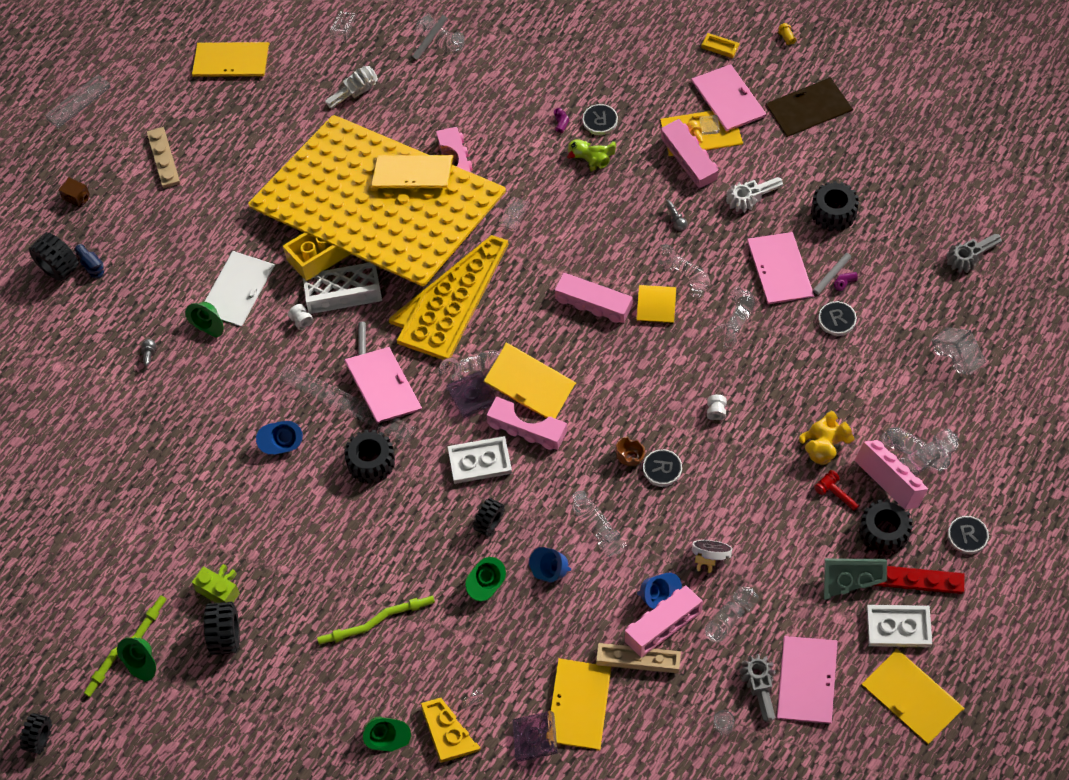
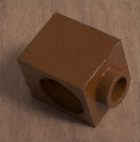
(74, 192)

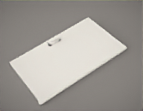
(237, 285)

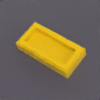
(720, 45)

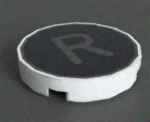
(600, 119)
(837, 318)
(662, 467)
(968, 534)
(712, 549)

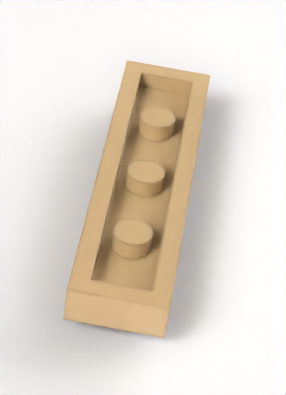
(163, 157)
(626, 657)

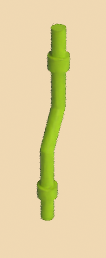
(413, 605)
(99, 676)

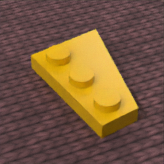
(446, 732)

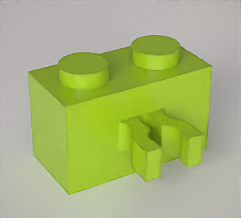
(216, 586)

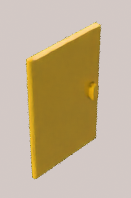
(230, 59)
(710, 141)
(412, 171)
(531, 380)
(912, 692)
(582, 703)

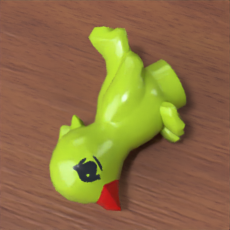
(594, 155)

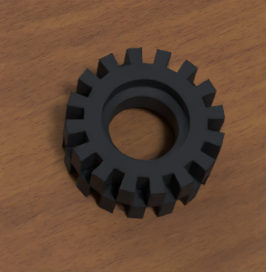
(488, 517)
(35, 733)

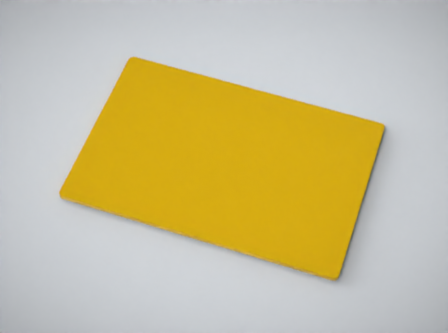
(399, 229)

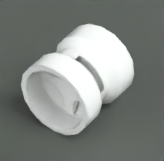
(300, 316)
(716, 407)

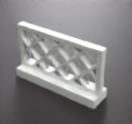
(343, 297)

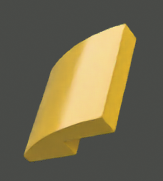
(656, 304)

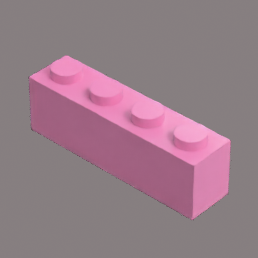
(689, 153)
(594, 298)
(891, 474)
(663, 620)

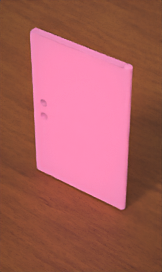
(728, 97)
(783, 269)
(379, 383)
(804, 680)

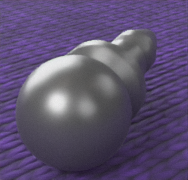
(680, 223)
(148, 349)

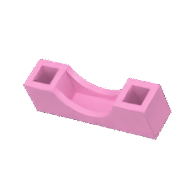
(450, 143)
(548, 432)

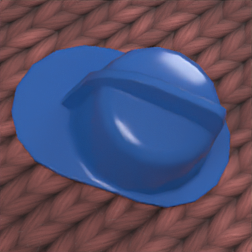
(275, 435)
(548, 564)
(659, 588)

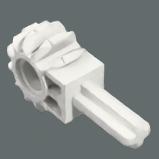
(356, 84)
(750, 193)

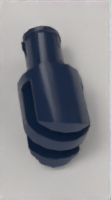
(90, 261)

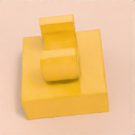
(701, 560)

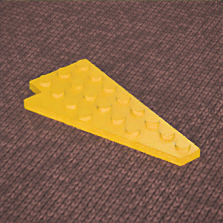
(442, 311)

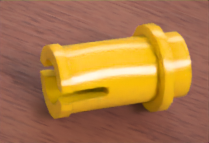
(785, 30)

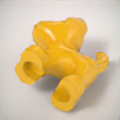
(826, 435)

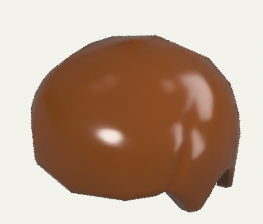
(626, 446)

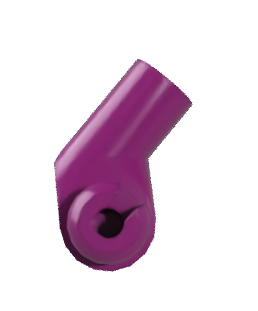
(562, 119)
(843, 279)

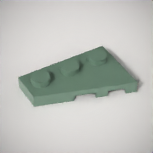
(851, 574)

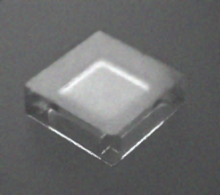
(709, 124)

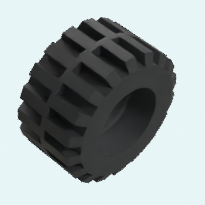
(833, 217)
(53, 256)
(373, 469)
(880, 540)
(221, 628)

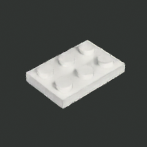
(479, 460)
(899, 626)

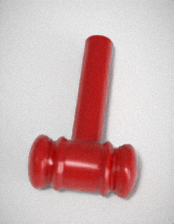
(828, 483)

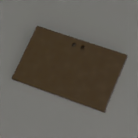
(812, 107)

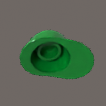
(205, 317)
(485, 578)
(137, 657)
(386, 734)

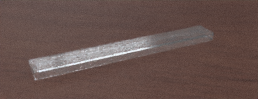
(344, 403)

